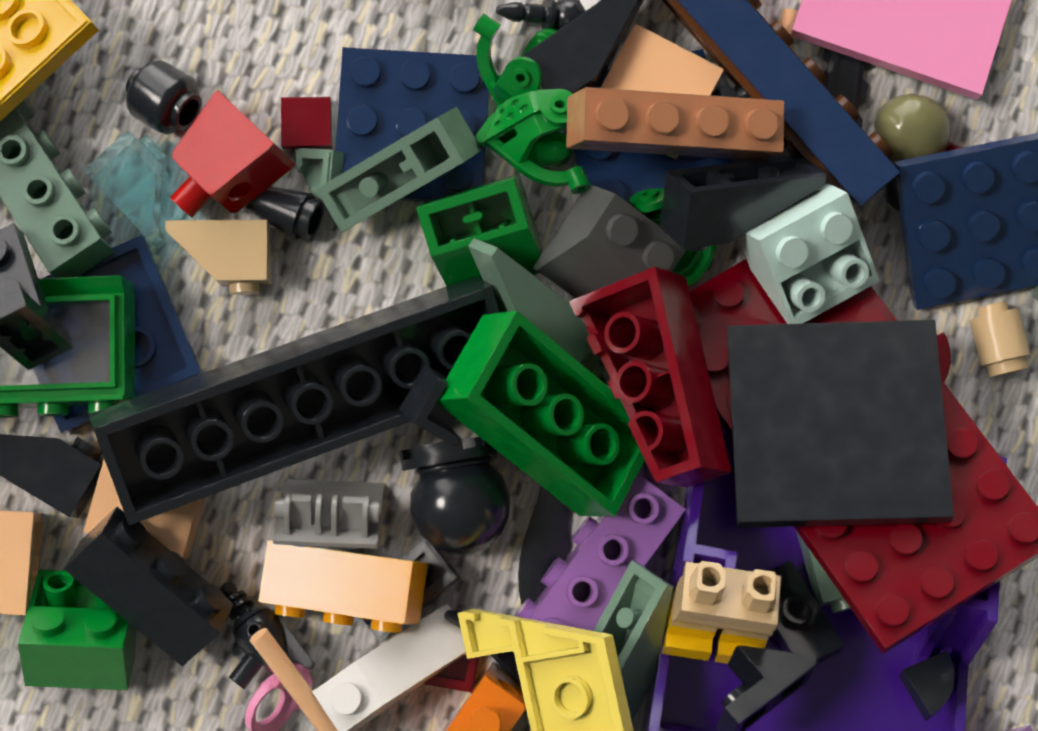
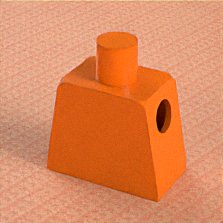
(490, 704)

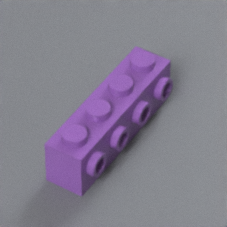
(605, 546)

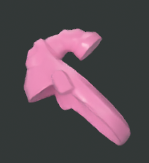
(284, 708)

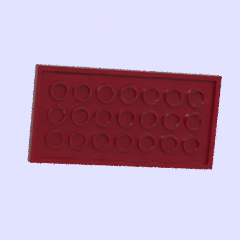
(892, 573)

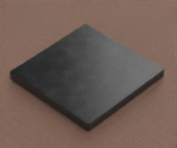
(838, 424)

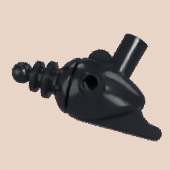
(247, 622)

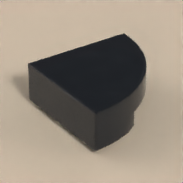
(930, 683)

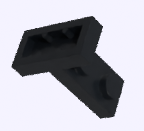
(25, 322)

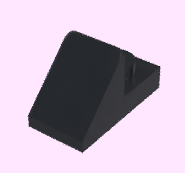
(767, 681)

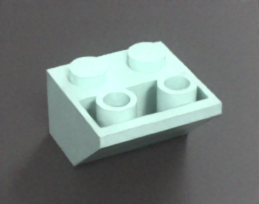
(810, 255)

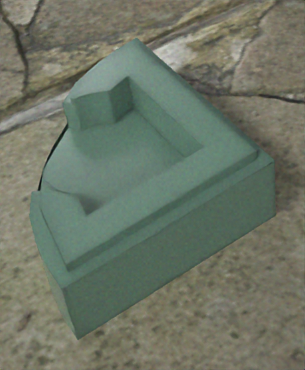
(319, 166)

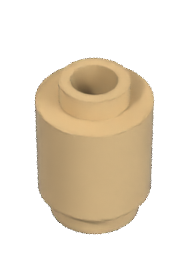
(1000, 339)

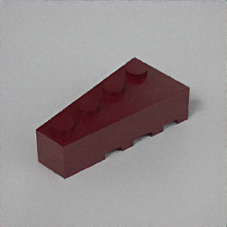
(659, 372)

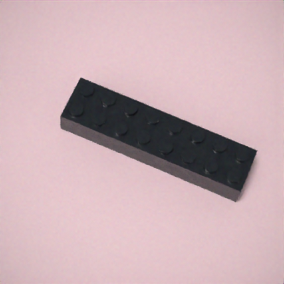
(282, 402)

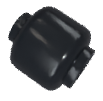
(163, 97)

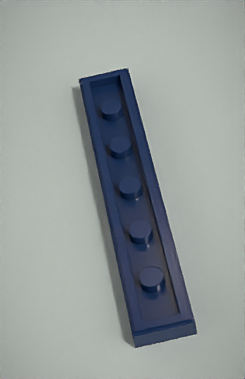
(808, 106)

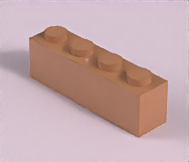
(674, 124)

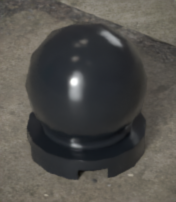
(459, 496)

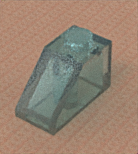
(135, 183)

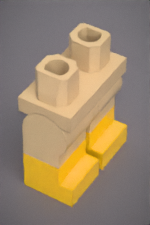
(724, 600)

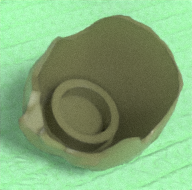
(913, 126)

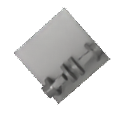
(328, 514)

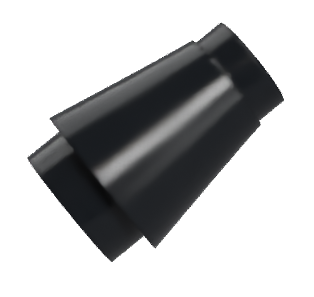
(289, 211)

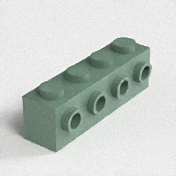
(48, 200)

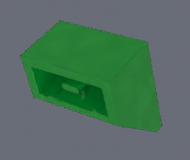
(489, 212)
(74, 637)

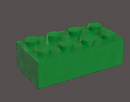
(544, 414)

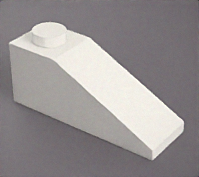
(390, 671)

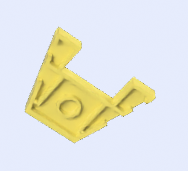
(564, 671)

